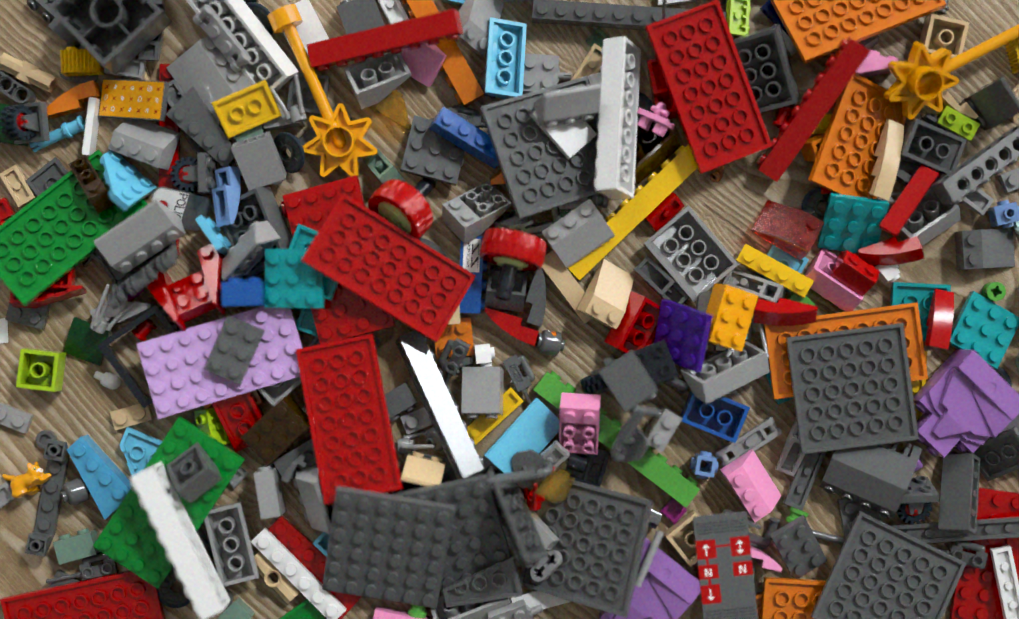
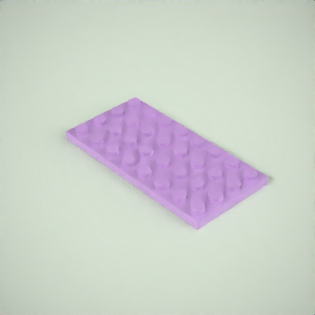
(177, 361)

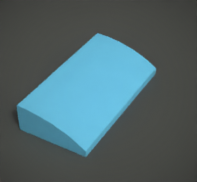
(505, 58)
(528, 432)

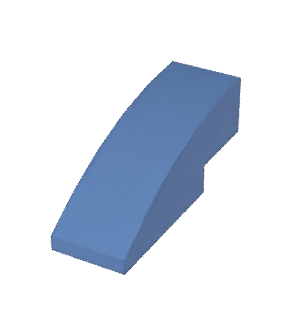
(226, 195)

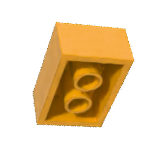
(731, 316)

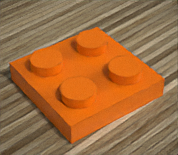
(461, 331)

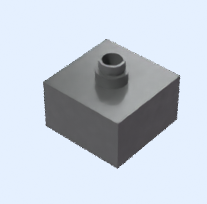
(112, 28)

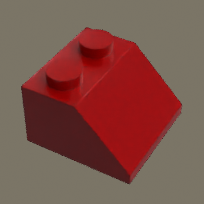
(854, 272)

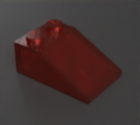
(788, 228)

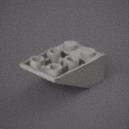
(474, 211)

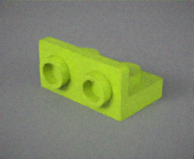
(738, 17)
(957, 123)
(209, 423)

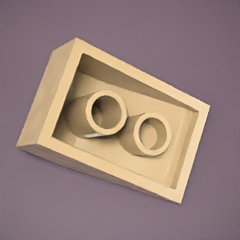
(607, 294)

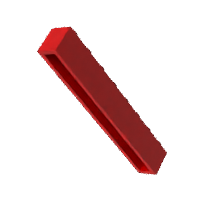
(385, 39)
(813, 108)

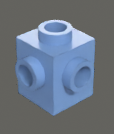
(1004, 214)
(710, 468)

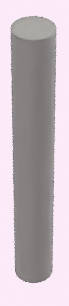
(648, 558)

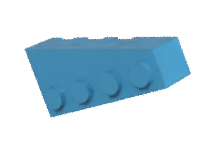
(100, 474)

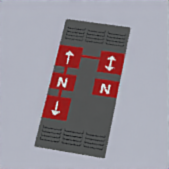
(725, 566)

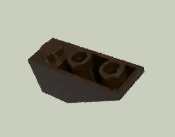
(91, 184)

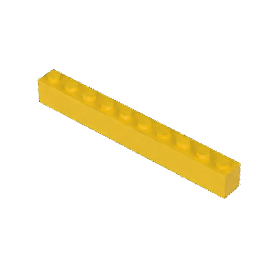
(640, 206)

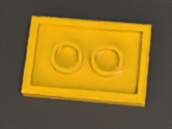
(246, 109)

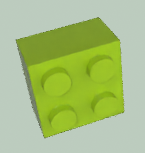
(41, 369)

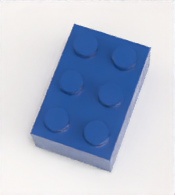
(243, 292)
(720, 417)

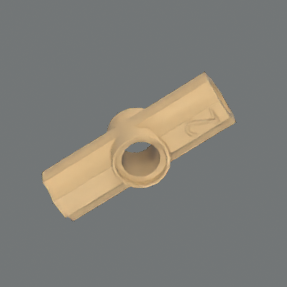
(27, 72)
(282, 586)

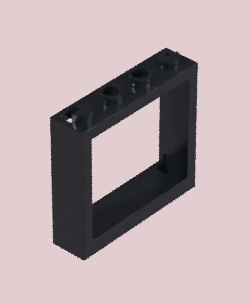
(118, 365)

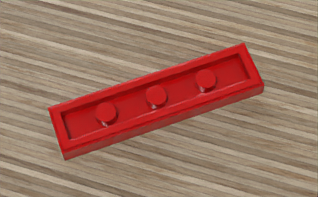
(908, 200)

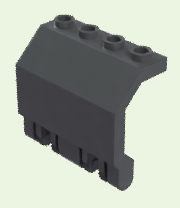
(137, 277)
(872, 476)

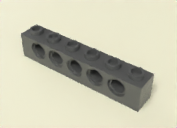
(995, 157)

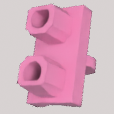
(662, 124)

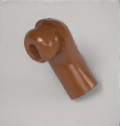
(717, 173)

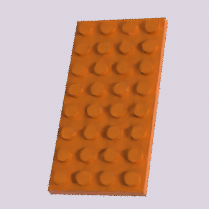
(821, 24)
(903, 313)

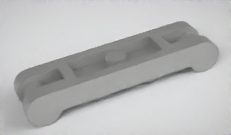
(222, 37)
(750, 440)

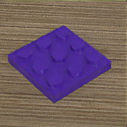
(684, 333)

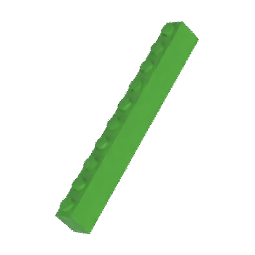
(650, 465)

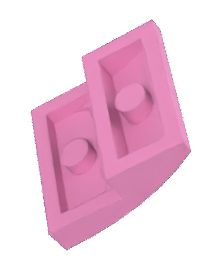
(424, 63)
(764, 559)

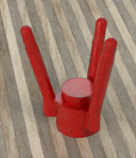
(534, 500)

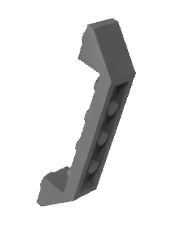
(50, 499)

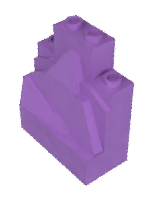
(963, 405)
(664, 592)

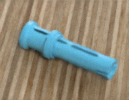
(66, 130)

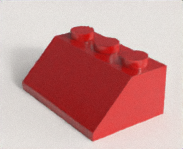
(637, 325)

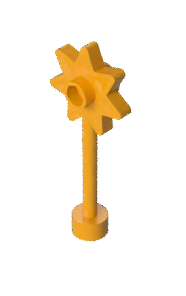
(927, 75)
(338, 138)

